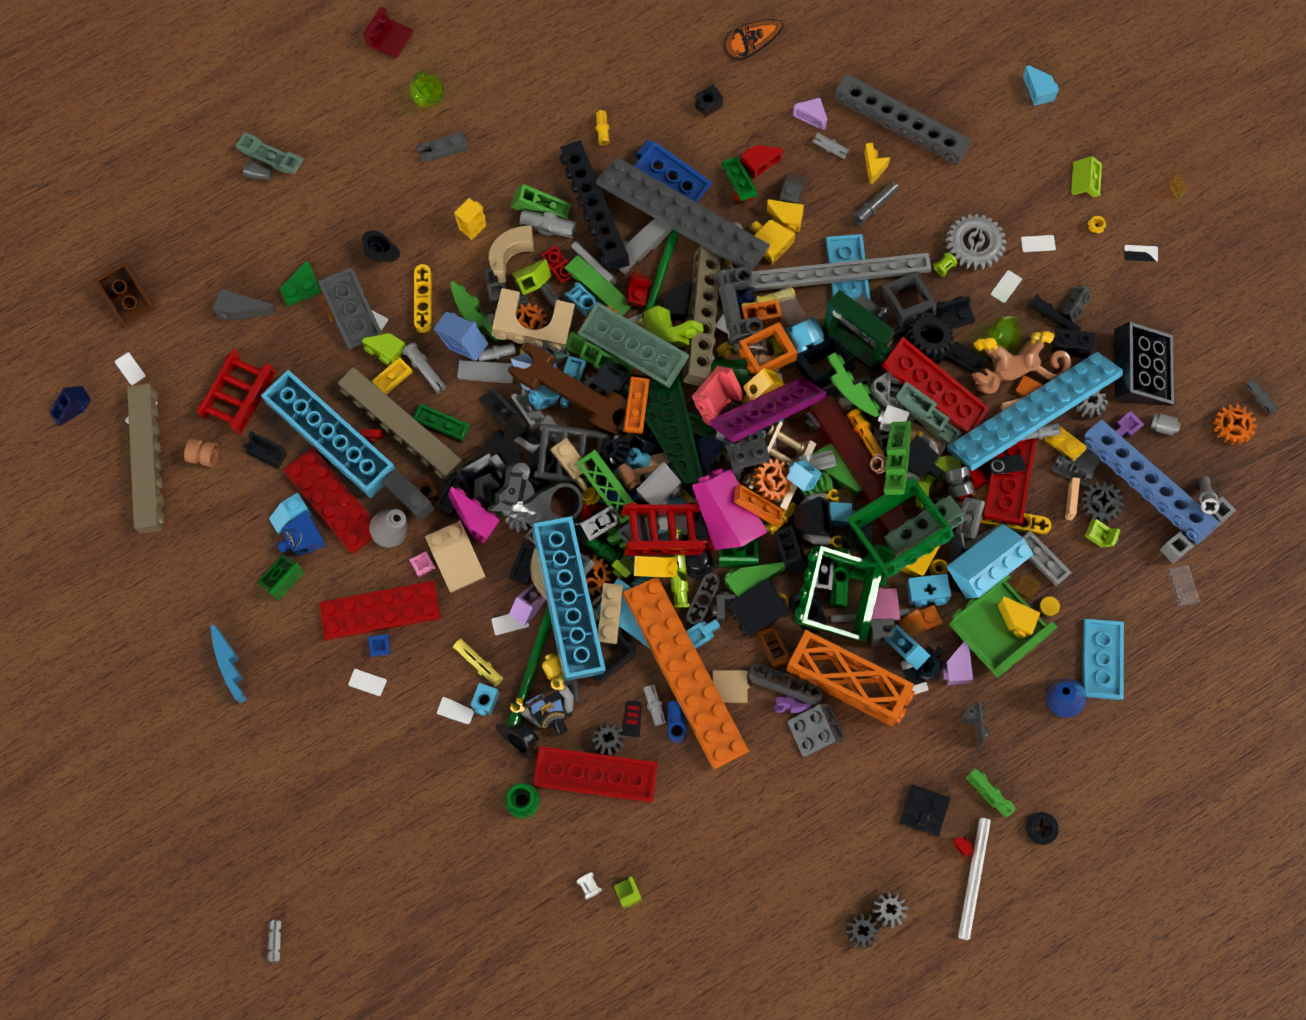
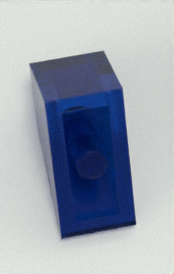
(69, 404)

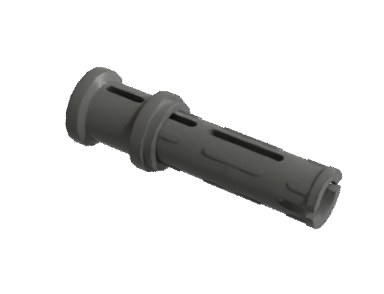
(870, 207)

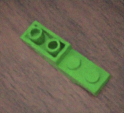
(470, 310)
(855, 394)

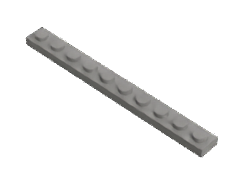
(840, 272)

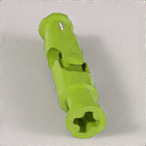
(679, 584)

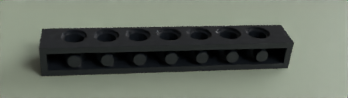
(576, 154)

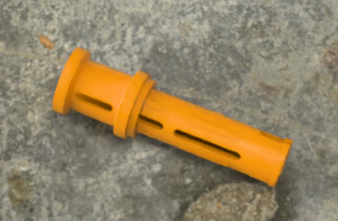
(862, 428)

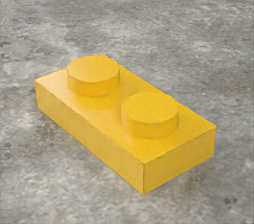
(392, 376)
(1066, 444)

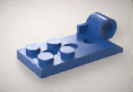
(653, 153)

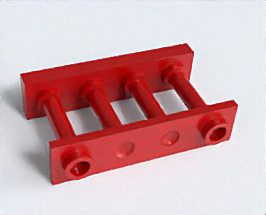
(246, 406)
(654, 546)

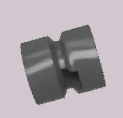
(959, 482)

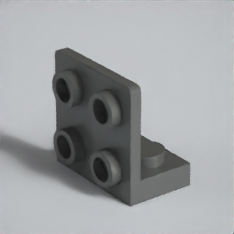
(746, 452)
(816, 729)

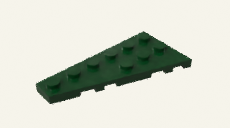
(671, 427)

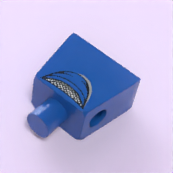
(301, 536)

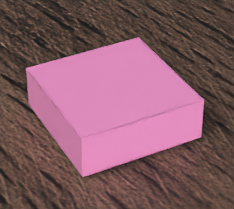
(422, 564)

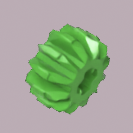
(824, 484)

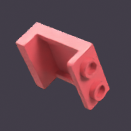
(716, 392)

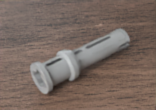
(420, 361)
(1208, 497)

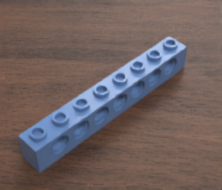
(1149, 482)

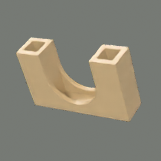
(552, 336)

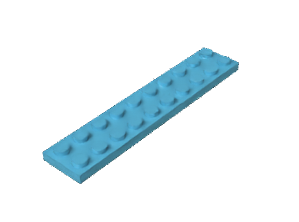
(1034, 411)

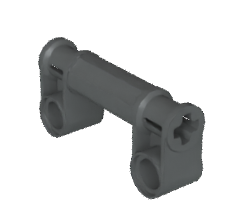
(730, 303)

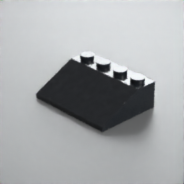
(1146, 365)

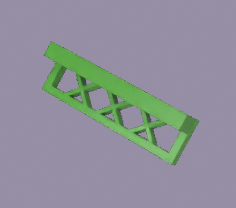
(611, 480)

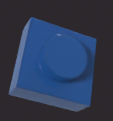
(379, 645)

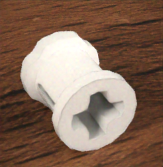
(589, 885)

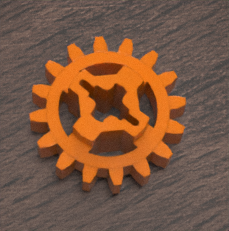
(533, 315)
(1230, 431)
(770, 481)
(597, 581)

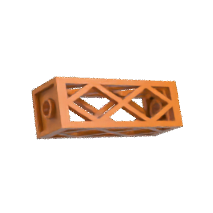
(865, 668)

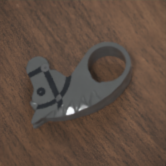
(522, 504)

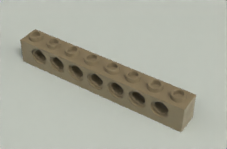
(703, 311)

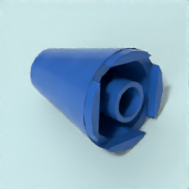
(1069, 704)

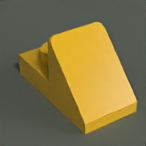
(875, 165)

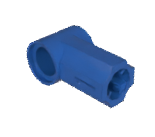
(676, 719)

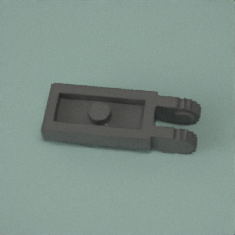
(442, 147)

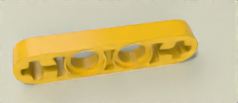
(422, 298)
(1029, 517)

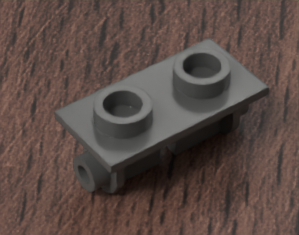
(1080, 296)

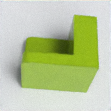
(628, 892)

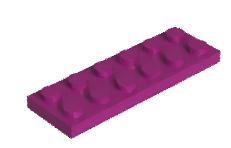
(767, 409)

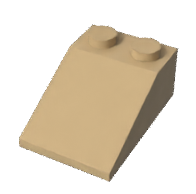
(455, 556)

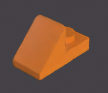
(920, 621)

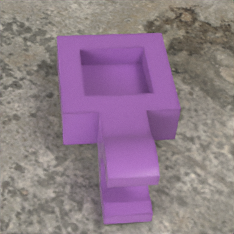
(1128, 425)
(795, 705)

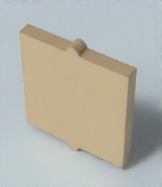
(731, 685)

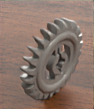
(976, 256)

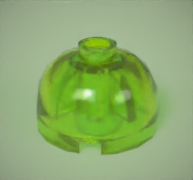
(426, 90)
(1006, 332)

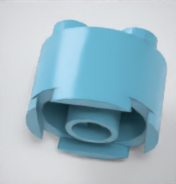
(805, 334)

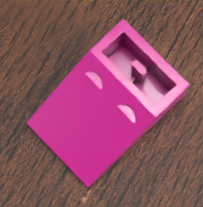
(474, 518)

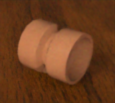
(201, 452)

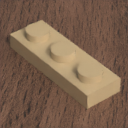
(609, 613)

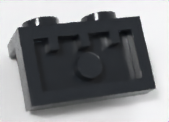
(955, 312)

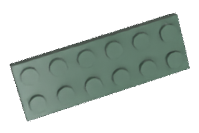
(633, 344)

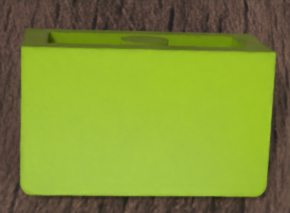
(1086, 176)

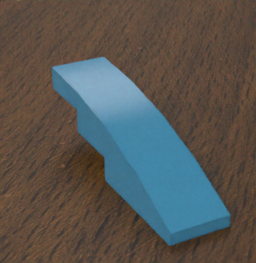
(226, 657)

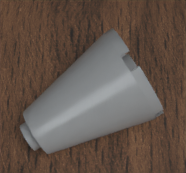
(389, 528)

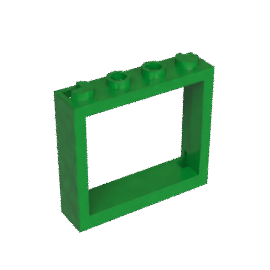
(885, 504)
(867, 597)

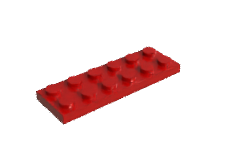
(952, 399)
(1009, 491)
(331, 499)
(379, 610)
(595, 774)

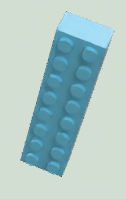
(328, 433)
(568, 599)

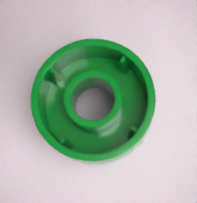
(517, 791)

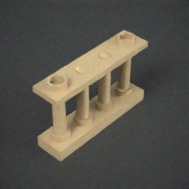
(804, 448)

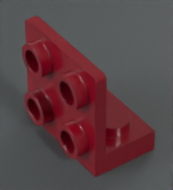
(386, 34)

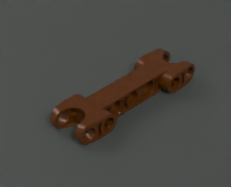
(544, 373)

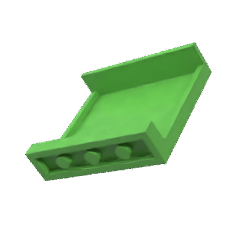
(987, 634)

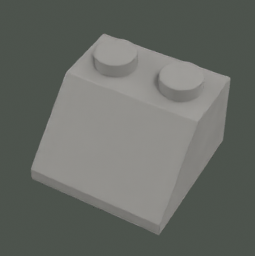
(659, 486)

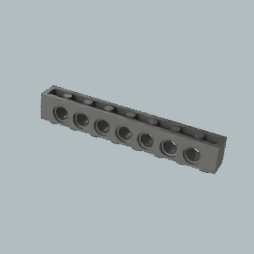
(912, 119)

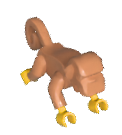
(1013, 366)

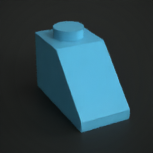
(1040, 85)
(288, 511)
(907, 647)

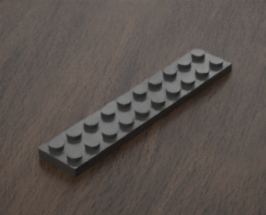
(683, 214)

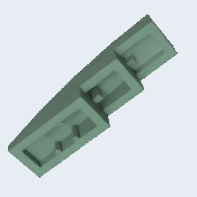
(924, 411)

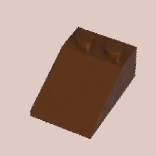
(124, 294)

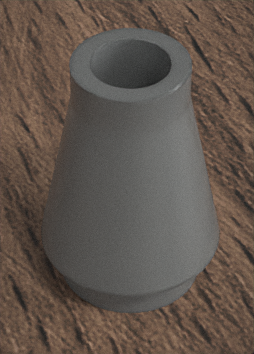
(255, 171)

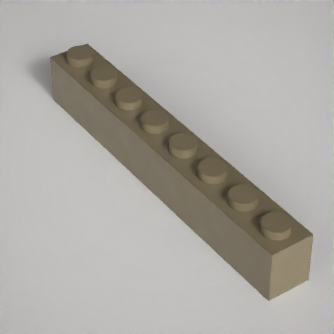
(400, 424)
(145, 459)

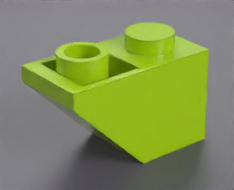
(532, 276)
(385, 346)

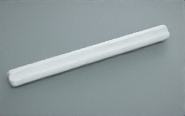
(974, 879)

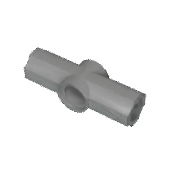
(548, 223)

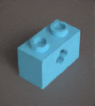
(936, 584)

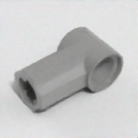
(820, 460)

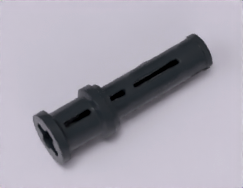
(1048, 311)

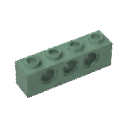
(895, 538)

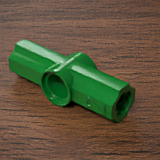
(839, 590)

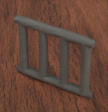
(564, 432)

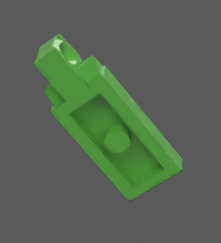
(990, 793)

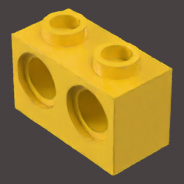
(470, 218)

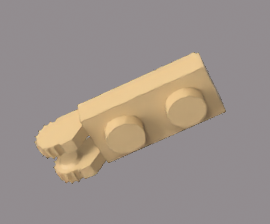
(568, 458)

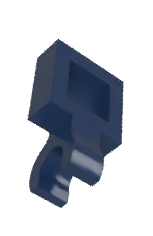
(745, 297)

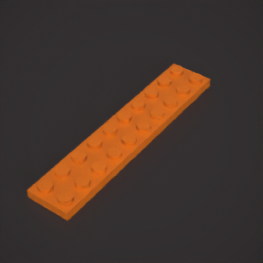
(685, 673)

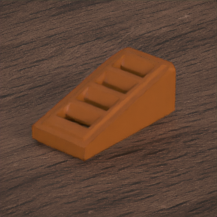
(776, 659)

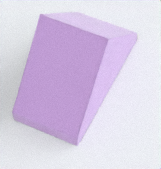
(812, 113)

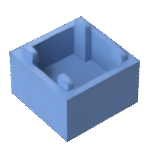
(461, 335)

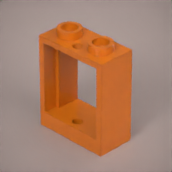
(784, 342)

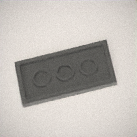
(349, 307)

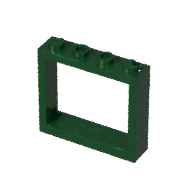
(865, 321)

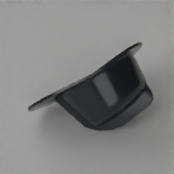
(379, 247)
(645, 442)
(699, 565)
(815, 611)
(520, 737)

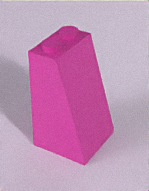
(726, 521)

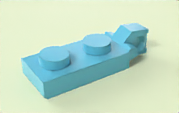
(574, 368)
(702, 632)

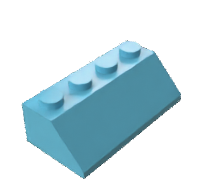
(989, 561)

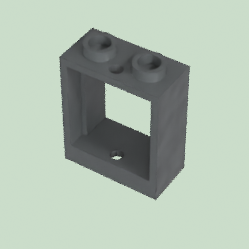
(906, 316)

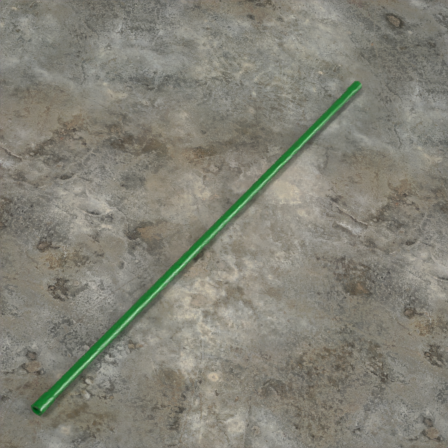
(514, 717)

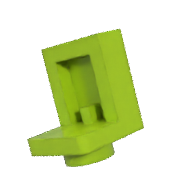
(1102, 534)
(623, 568)

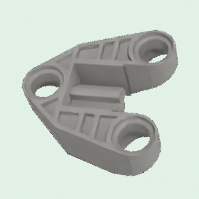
(889, 389)

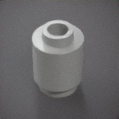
(1165, 424)

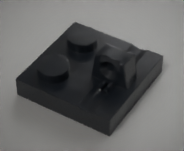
(925, 810)

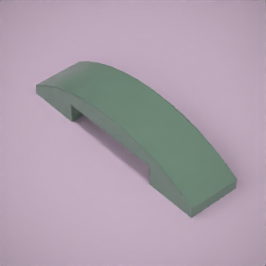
(268, 155)

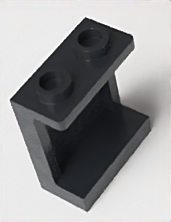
(488, 462)
(758, 608)

